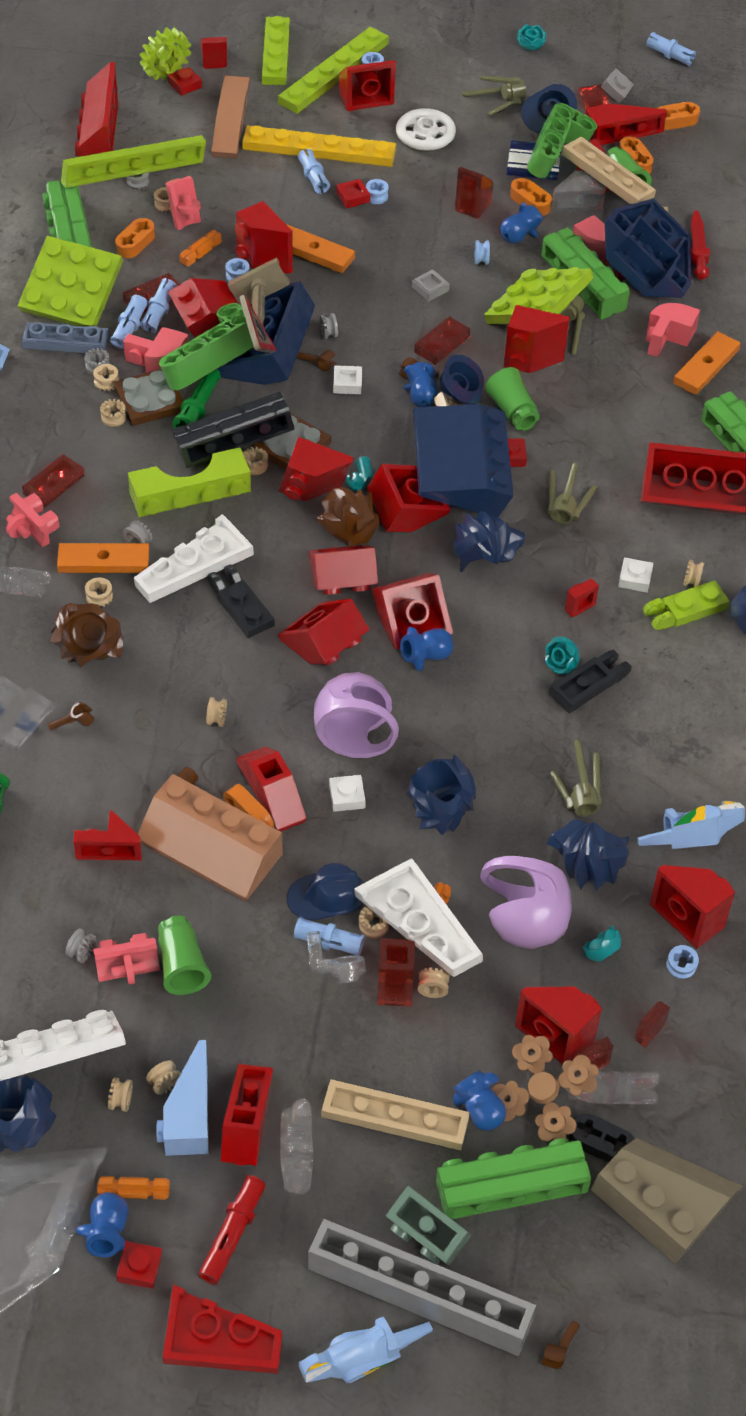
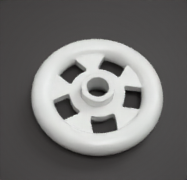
(425, 129)

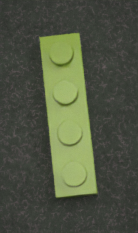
(276, 51)

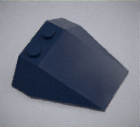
(649, 249)

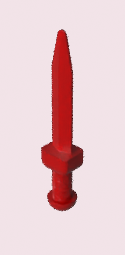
(700, 253)

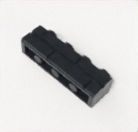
(233, 429)

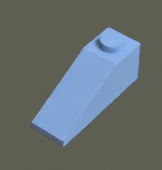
(186, 1109)

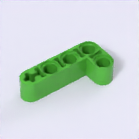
(561, 127)
(209, 349)

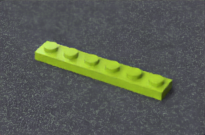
(328, 72)
(132, 161)

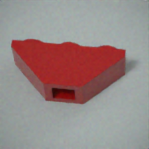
(273, 786)

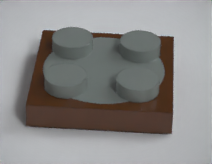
(148, 397)
(281, 447)

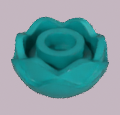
(531, 37)
(562, 655)
(603, 946)

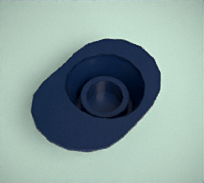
(538, 106)
(462, 379)
(325, 893)

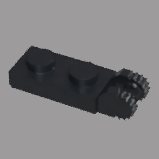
(241, 602)
(588, 681)

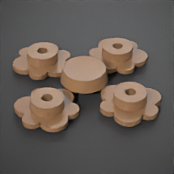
(545, 1087)

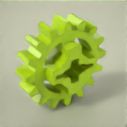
(165, 53)

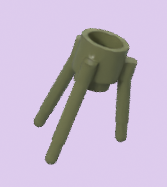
(513, 90)
(574, 311)
(564, 508)
(584, 799)

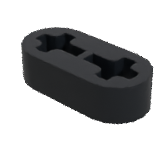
(602, 1137)

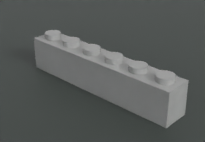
(421, 1287)

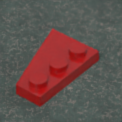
(217, 1338)

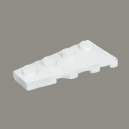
(192, 562)
(418, 913)

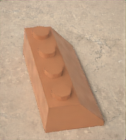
(210, 837)

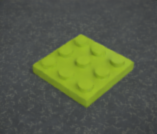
(70, 282)
(541, 290)

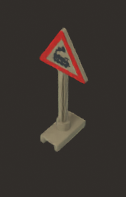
(252, 289)

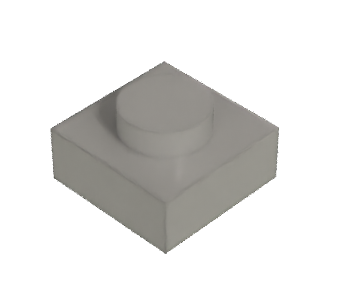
(617, 85)

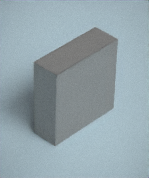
(430, 285)

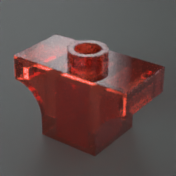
(396, 972)

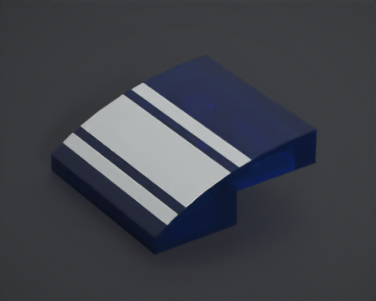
(519, 157)

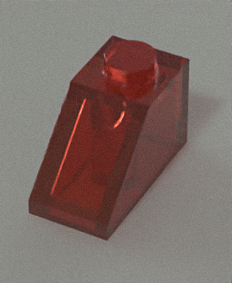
(472, 192)

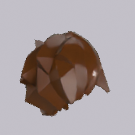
(349, 516)
(86, 633)

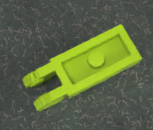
(686, 606)

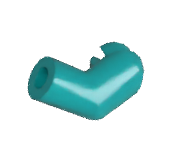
(363, 477)

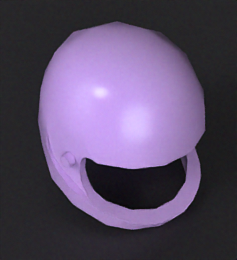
(351, 709)
(532, 914)

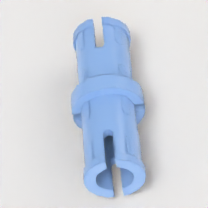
(671, 49)
(313, 171)
(158, 306)
(129, 320)
(330, 936)

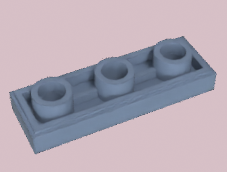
(64, 337)

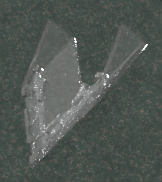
(39, 1213)

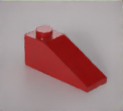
(623, 121)
(246, 1115)

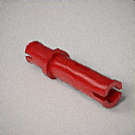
(239, 1215)

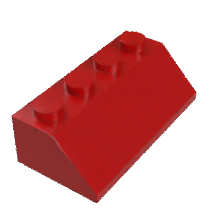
(99, 113)
(695, 478)

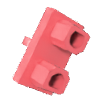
(183, 202)
(26, 521)
(126, 959)

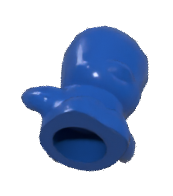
(518, 225)
(422, 384)
(430, 645)
(483, 1105)
(108, 1220)

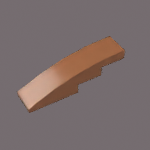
(230, 117)

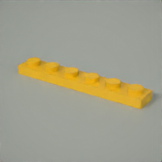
(323, 146)

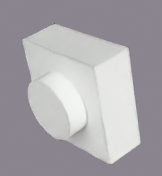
(347, 379)
(635, 575)
(347, 793)

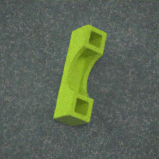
(159, 492)

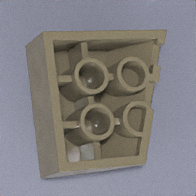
(663, 1195)

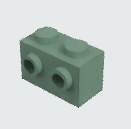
(428, 1225)

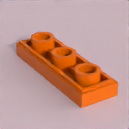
(321, 250)
(706, 363)
(103, 557)

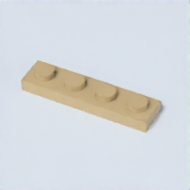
(608, 171)
(395, 1114)

